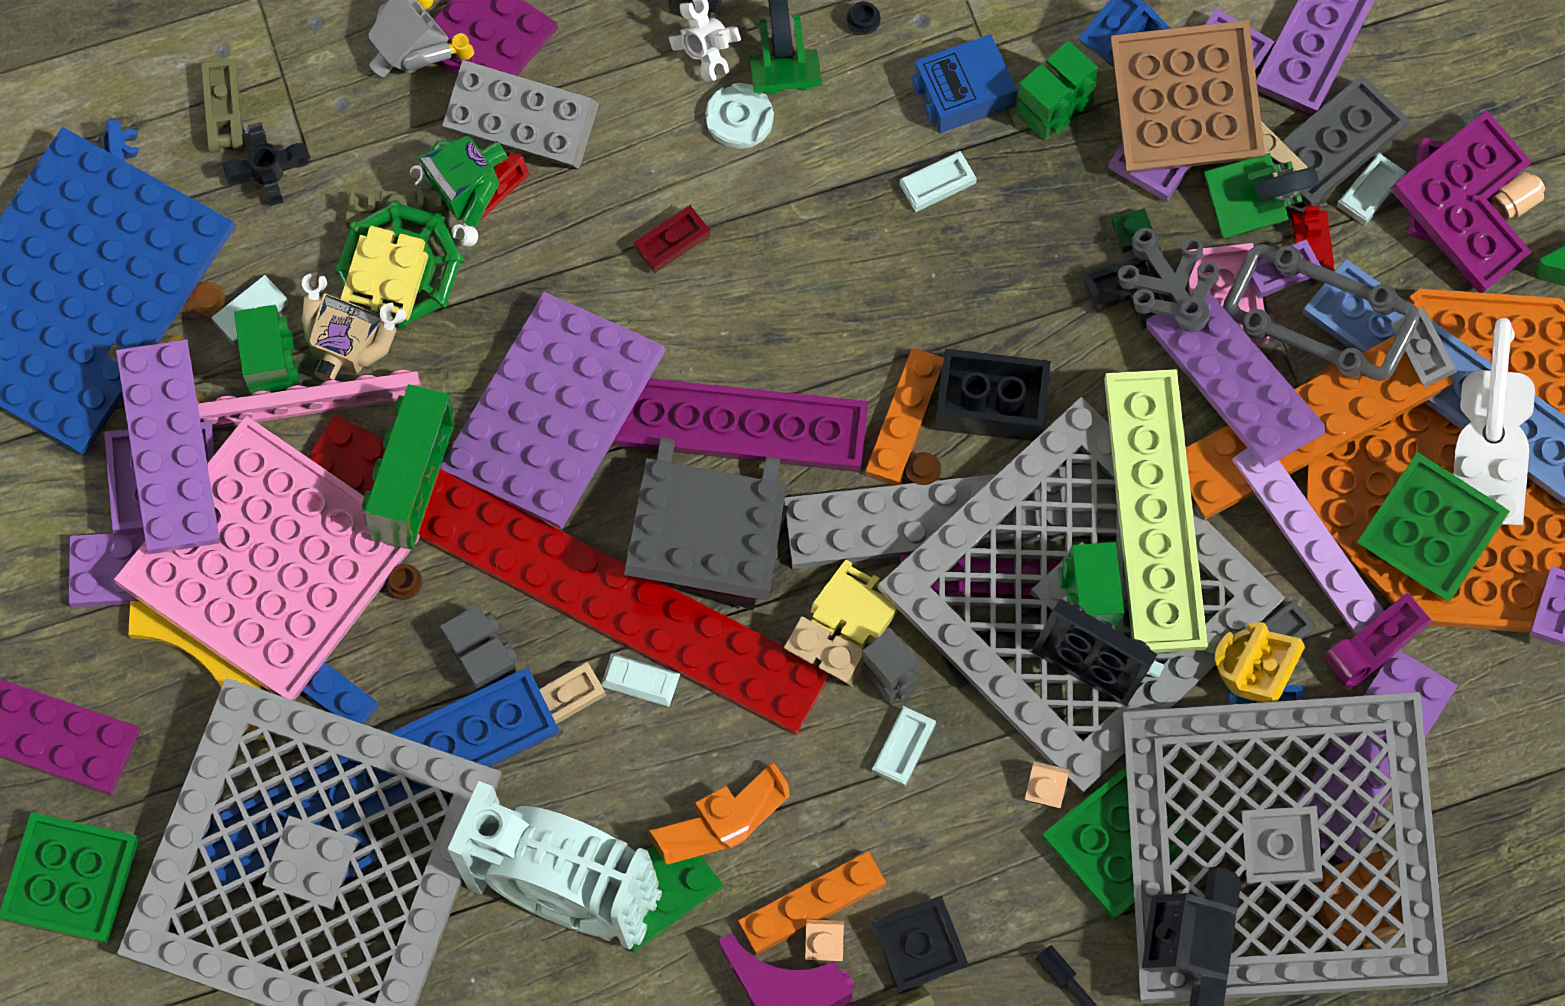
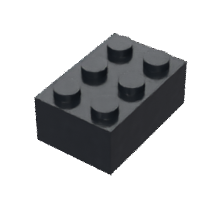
(992, 395)

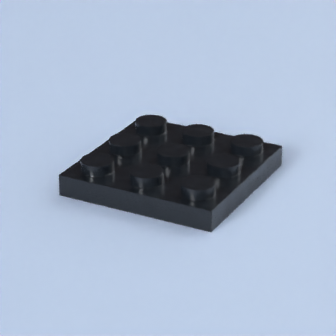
(1094, 651)

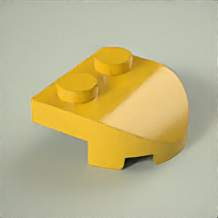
(1257, 662)

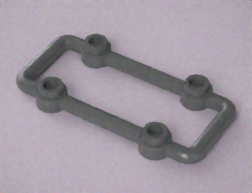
(1350, 361)

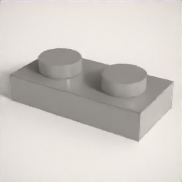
(1427, 351)

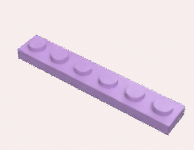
(1310, 540)

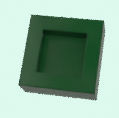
(1127, 225)

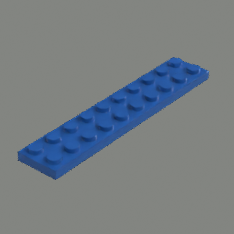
(478, 728)

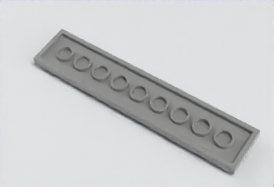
(902, 517)

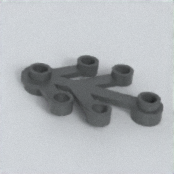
(1189, 312)

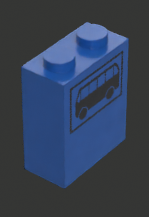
(964, 84)

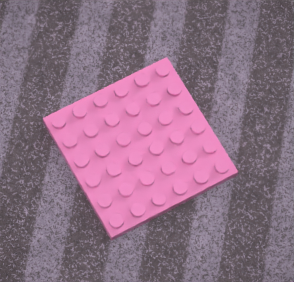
(287, 566)

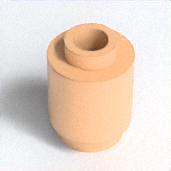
(1518, 196)

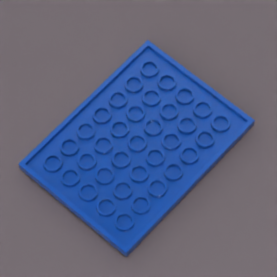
(89, 263)

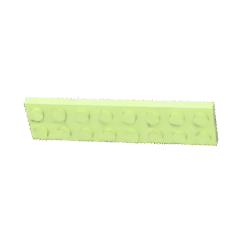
(1155, 510)

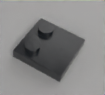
(920, 944)

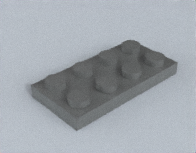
(1344, 135)

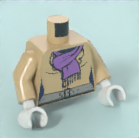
(345, 333)

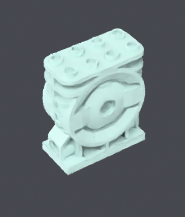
(555, 867)

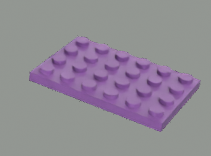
(553, 409)

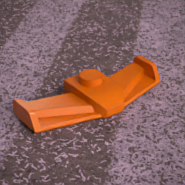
(722, 819)

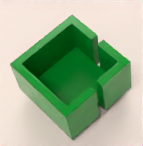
(1050, 101)
(266, 349)
(1093, 580)

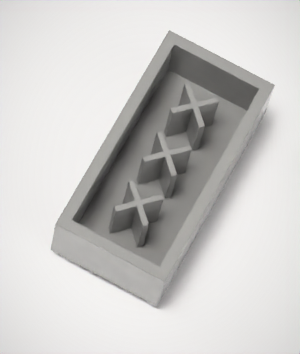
(521, 114)

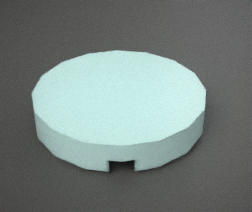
(739, 116)

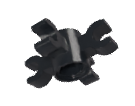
(238, 171)

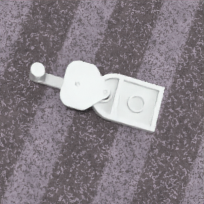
(1496, 407)

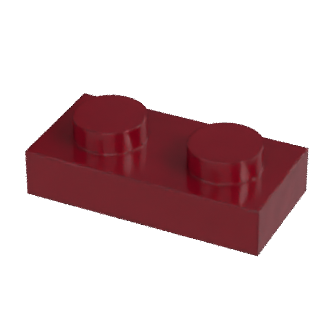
(672, 238)

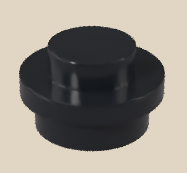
(863, 18)

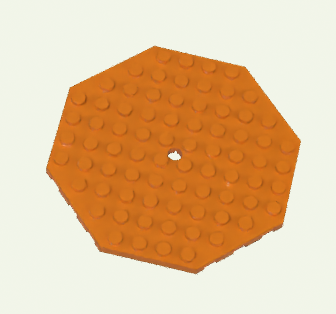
(1357, 478)

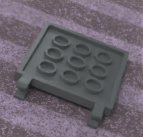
(706, 526)

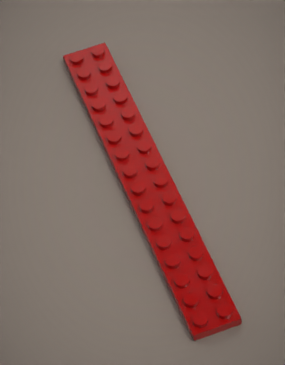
(593, 588)

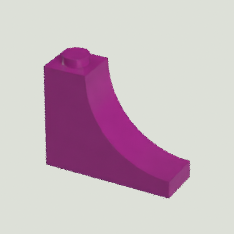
(783, 987)

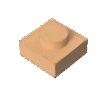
(1047, 784)
(824, 940)

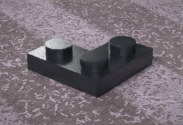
(1106, 291)

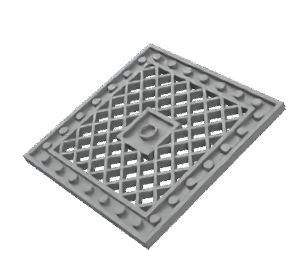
(911, 593)
(1285, 842)
(308, 858)

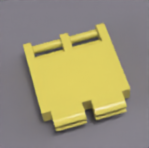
(386, 270)
(853, 607)

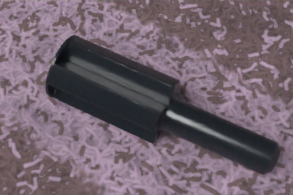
(1063, 974)

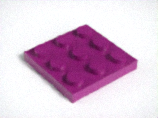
(501, 32)

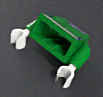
(462, 179)

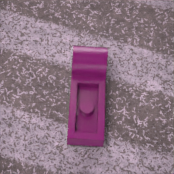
(1377, 642)

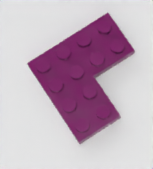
(1451, 203)

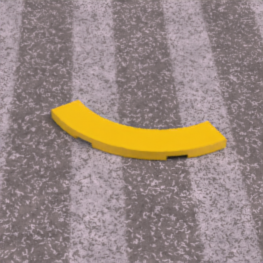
(149, 625)

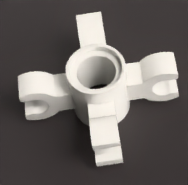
(704, 39)

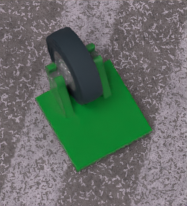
(783, 70)
(1255, 193)

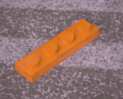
(905, 417)
(812, 902)

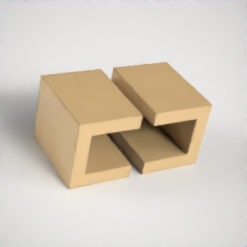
(837, 655)

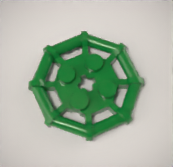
(434, 225)

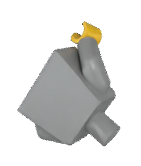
(412, 38)

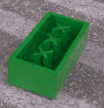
(409, 466)

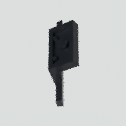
(1195, 936)

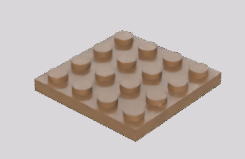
(1187, 96)

